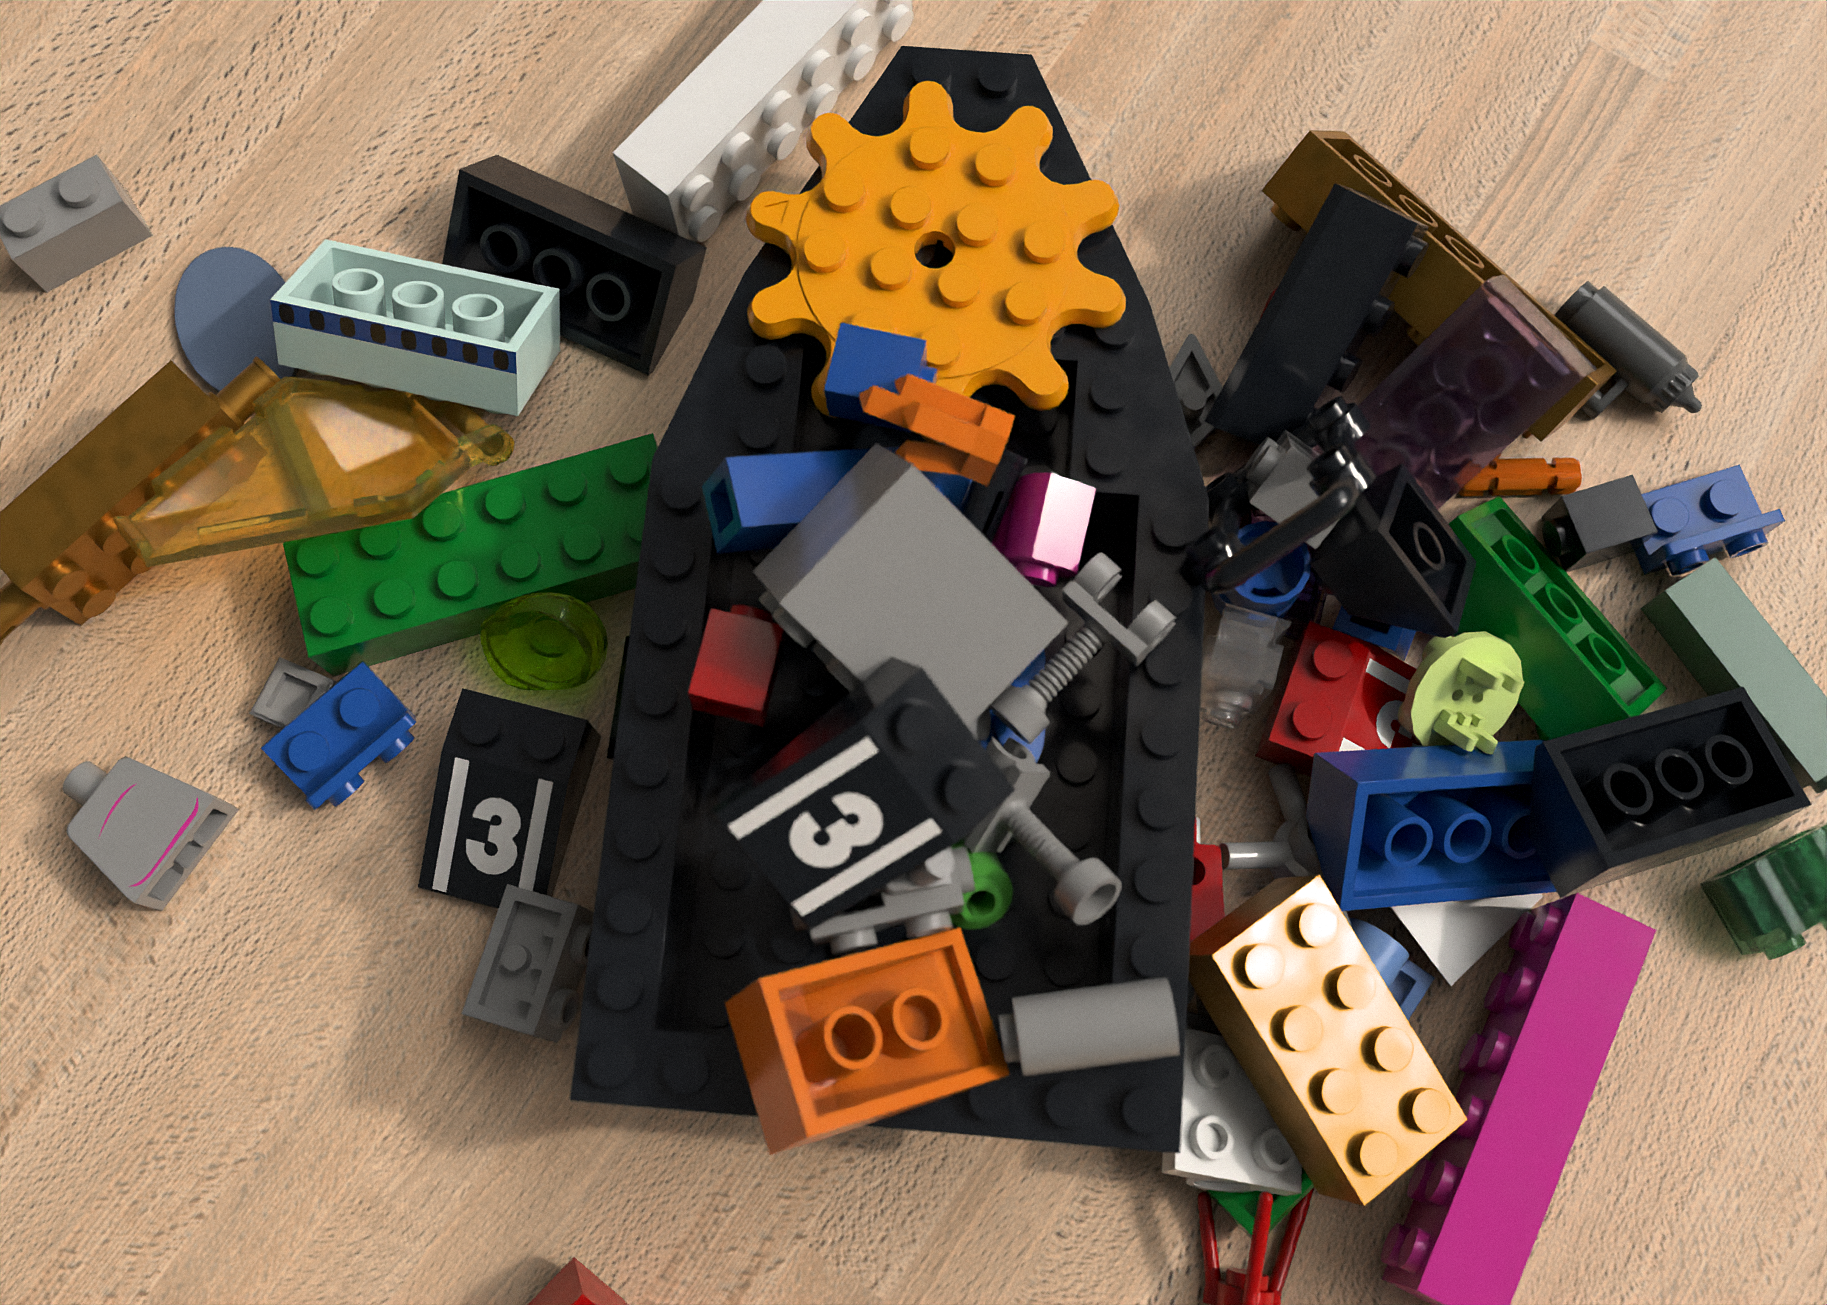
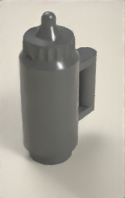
(1644, 359)

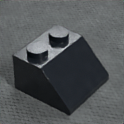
(1396, 559)

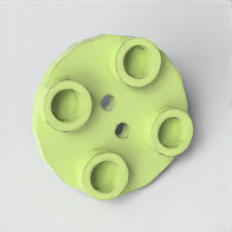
(1462, 691)

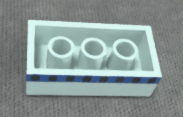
(417, 327)

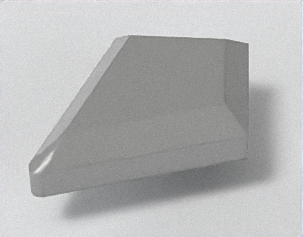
(1196, 388)

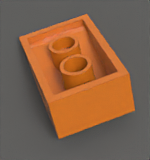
(863, 1038)

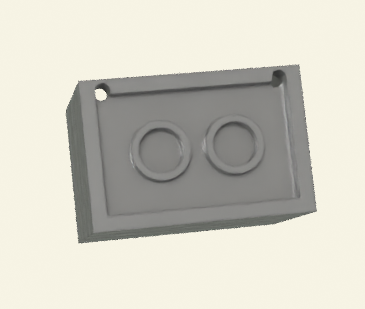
(905, 577)

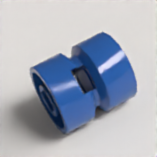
(1273, 587)

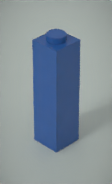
(764, 497)

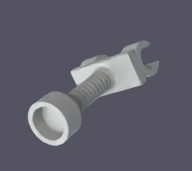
(1024, 707)
(1084, 887)

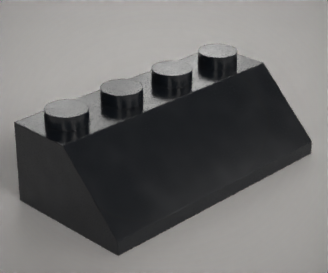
(615, 273)
(1320, 316)
(1657, 790)

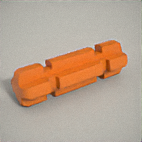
(1527, 477)

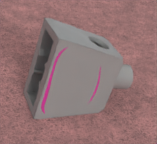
(143, 827)

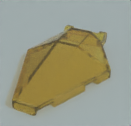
(309, 467)

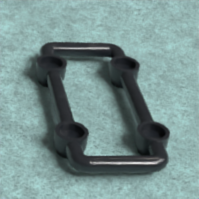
(1338, 477)

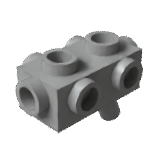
(917, 899)

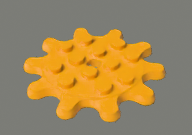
(930, 181)

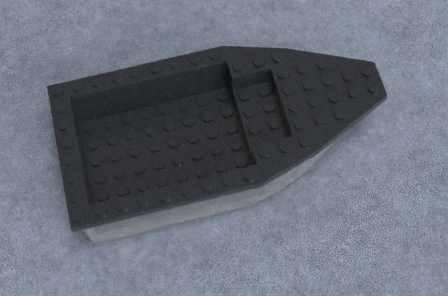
(680, 902)

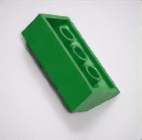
(1570, 655)

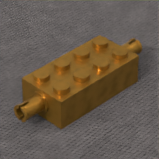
(62, 530)

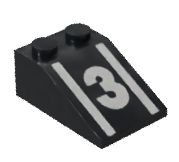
(864, 794)
(505, 798)

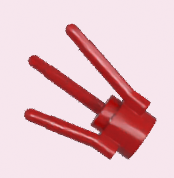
(1250, 1284)

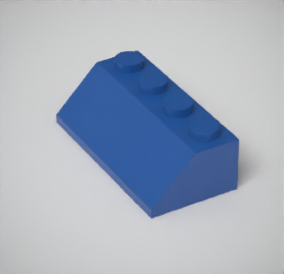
(1425, 824)

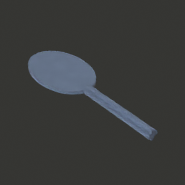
(227, 314)

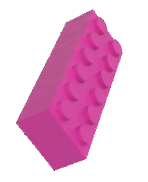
(1522, 1102)

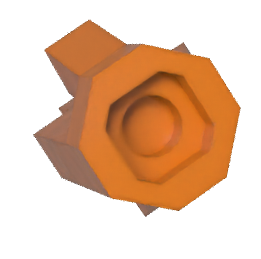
(970, 429)

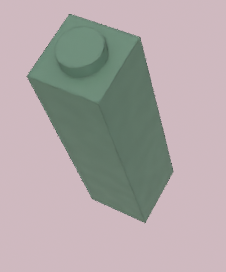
(1733, 647)

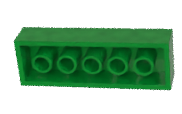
(470, 551)

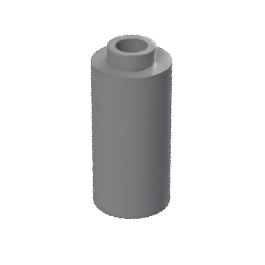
(1091, 1027)

